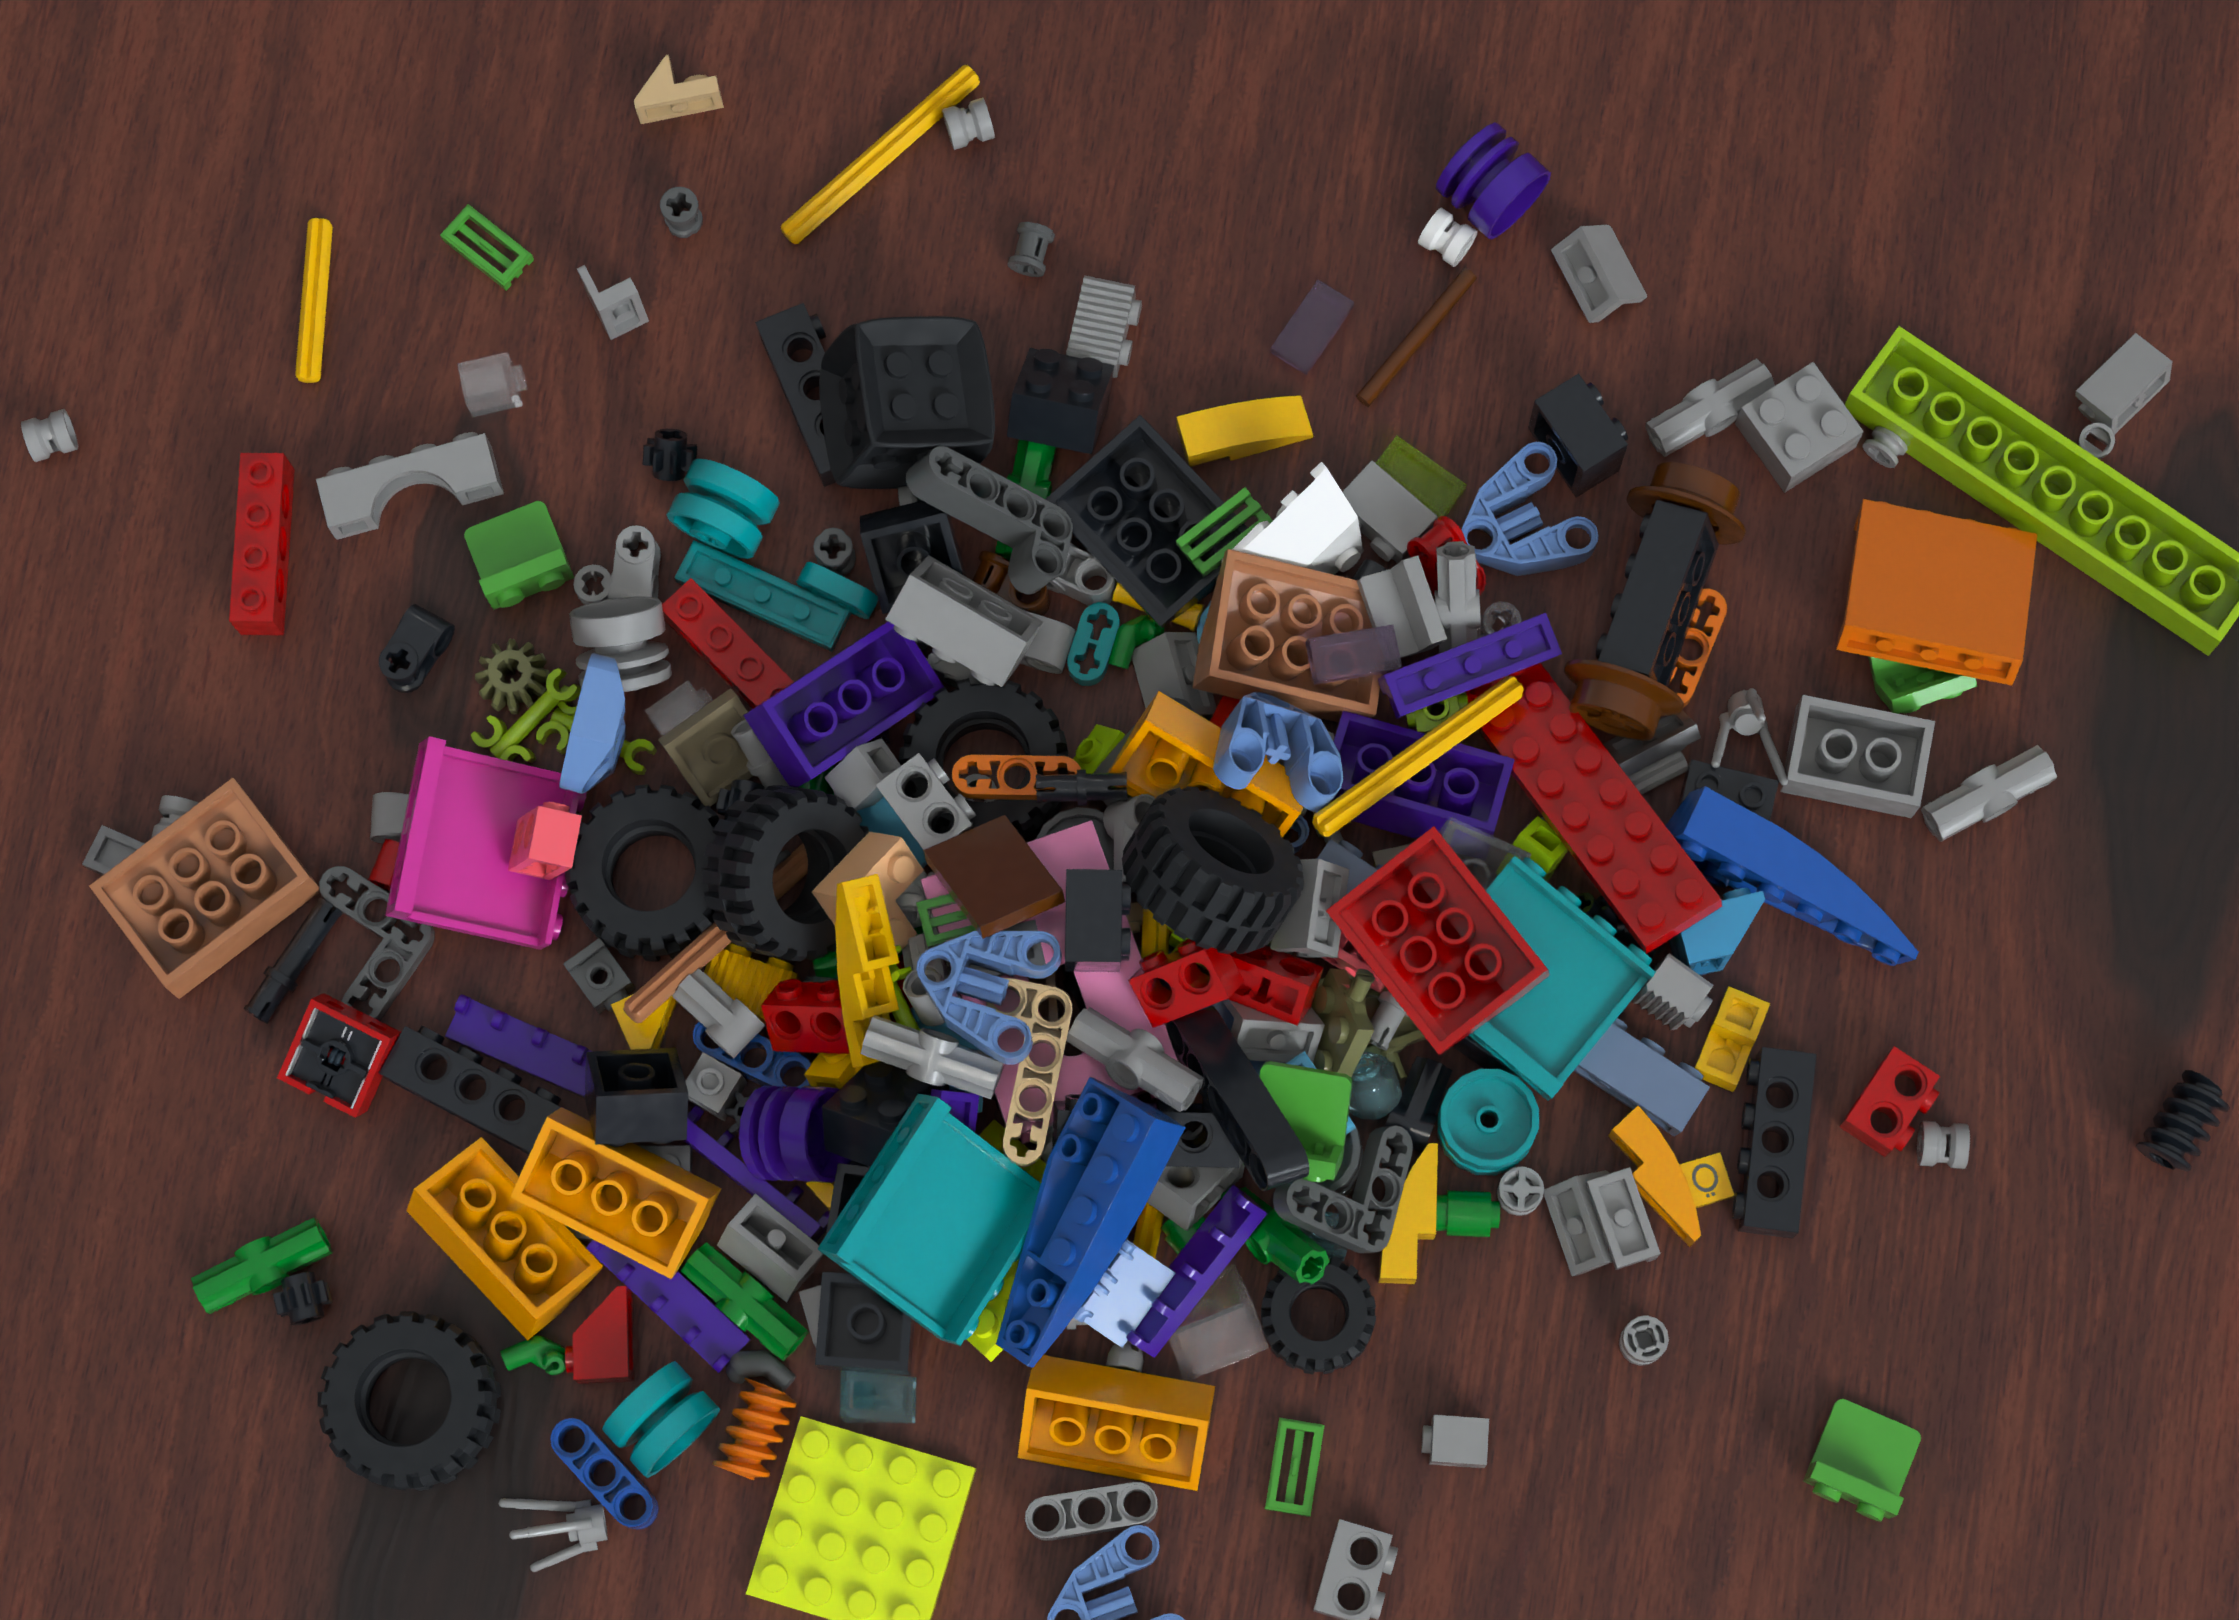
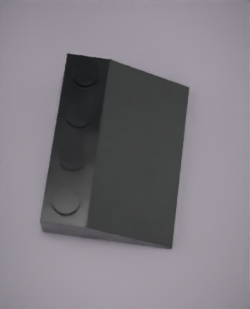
(1130, 512)

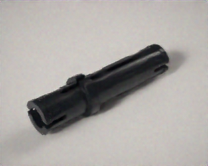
(292, 961)

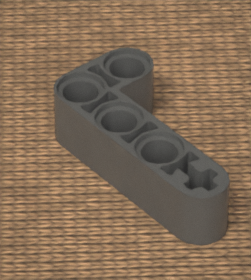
(1000, 508)

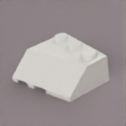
(1310, 529)

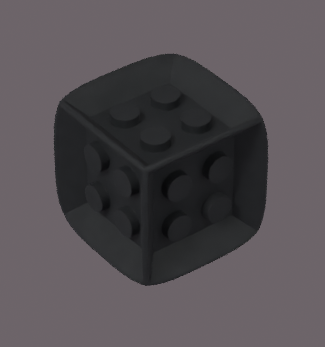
(899, 392)

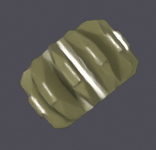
(512, 659)

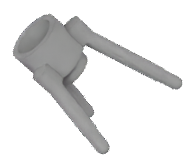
(1747, 718)
(585, 1525)

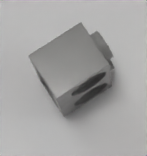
(919, 812)
(1200, 1188)
(1343, 1570)

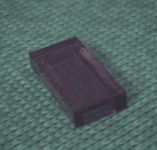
(1312, 327)
(1353, 654)

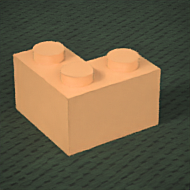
(896, 870)

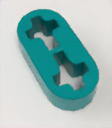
(837, 589)
(1083, 641)

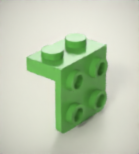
(518, 555)
(1909, 687)
(1316, 1109)
(1863, 1460)

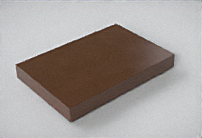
(994, 876)

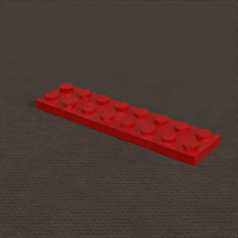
(1598, 812)

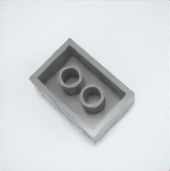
(963, 622)
(1858, 756)

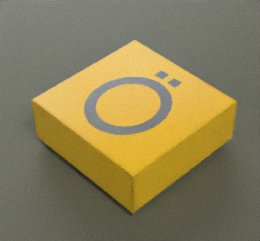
(1707, 1180)

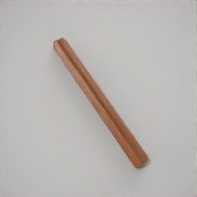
(705, 947)

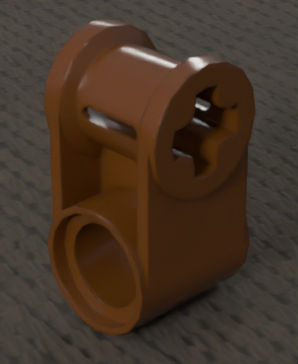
(994, 576)

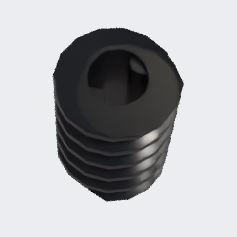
(2183, 1121)

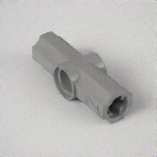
(1708, 408)
(1457, 594)
(1989, 793)
(932, 1057)
(1134, 1059)

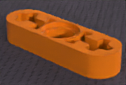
(1711, 626)
(1005, 762)

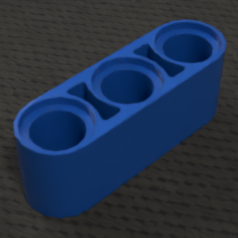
(769, 1073)
(584, 1464)

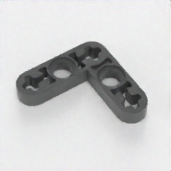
(391, 946)
(1354, 1212)

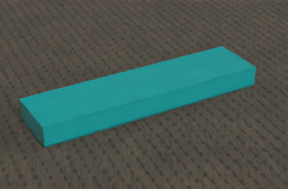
(764, 596)

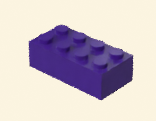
(843, 703)
(1458, 784)

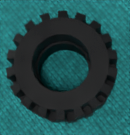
(1327, 1354)

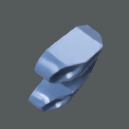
(1539, 551)
(596, 727)
(1281, 731)
(1002, 953)
(1104, 1568)

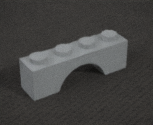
(357, 496)

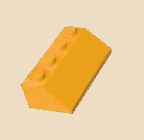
(1178, 749)
(615, 1193)
(507, 1249)
(1116, 1422)

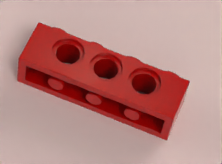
(262, 544)
(723, 644)

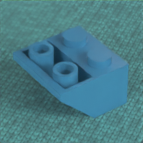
(1713, 939)

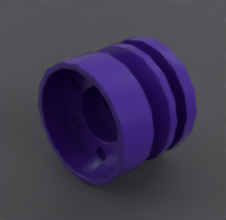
(1486, 174)
(785, 1135)

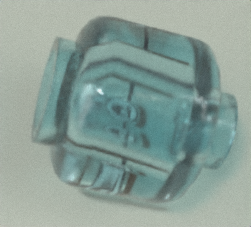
(1374, 1087)

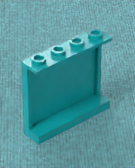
(1587, 985)
(935, 1221)

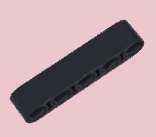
(1239, 1099)

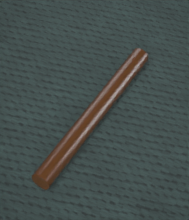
(1416, 337)

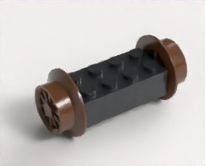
(1683, 523)

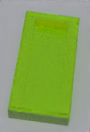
(1421, 476)

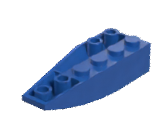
(1750, 852)
(1084, 1212)

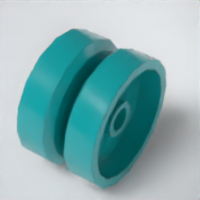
(723, 508)
(1483, 1148)
(660, 1419)

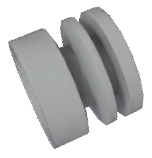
(621, 631)

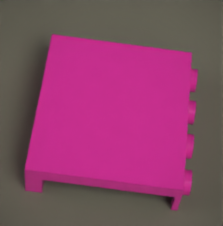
(460, 847)

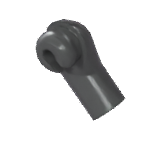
(759, 1363)

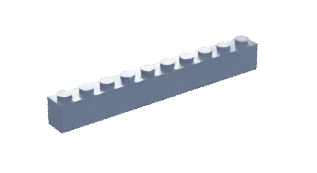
(1617, 1063)

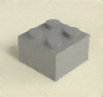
(1798, 427)

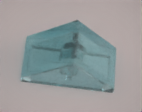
(877, 1398)

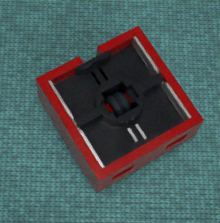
(338, 1054)

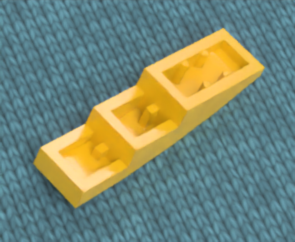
(863, 959)

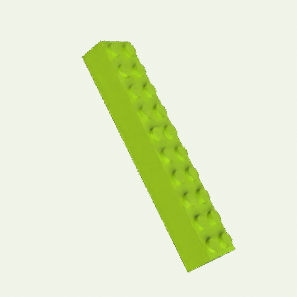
(2052, 489)

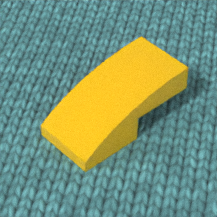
(1731, 1038)

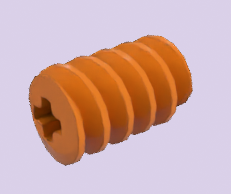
(755, 1431)

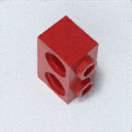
(1276, 983)
(1189, 986)
(805, 1017)
(1883, 1097)

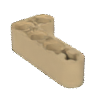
(1032, 1075)

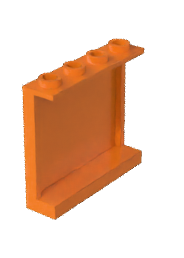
(1938, 592)

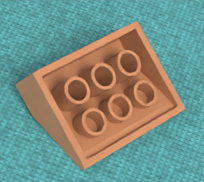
(1260, 630)
(205, 888)

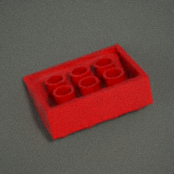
(1438, 941)

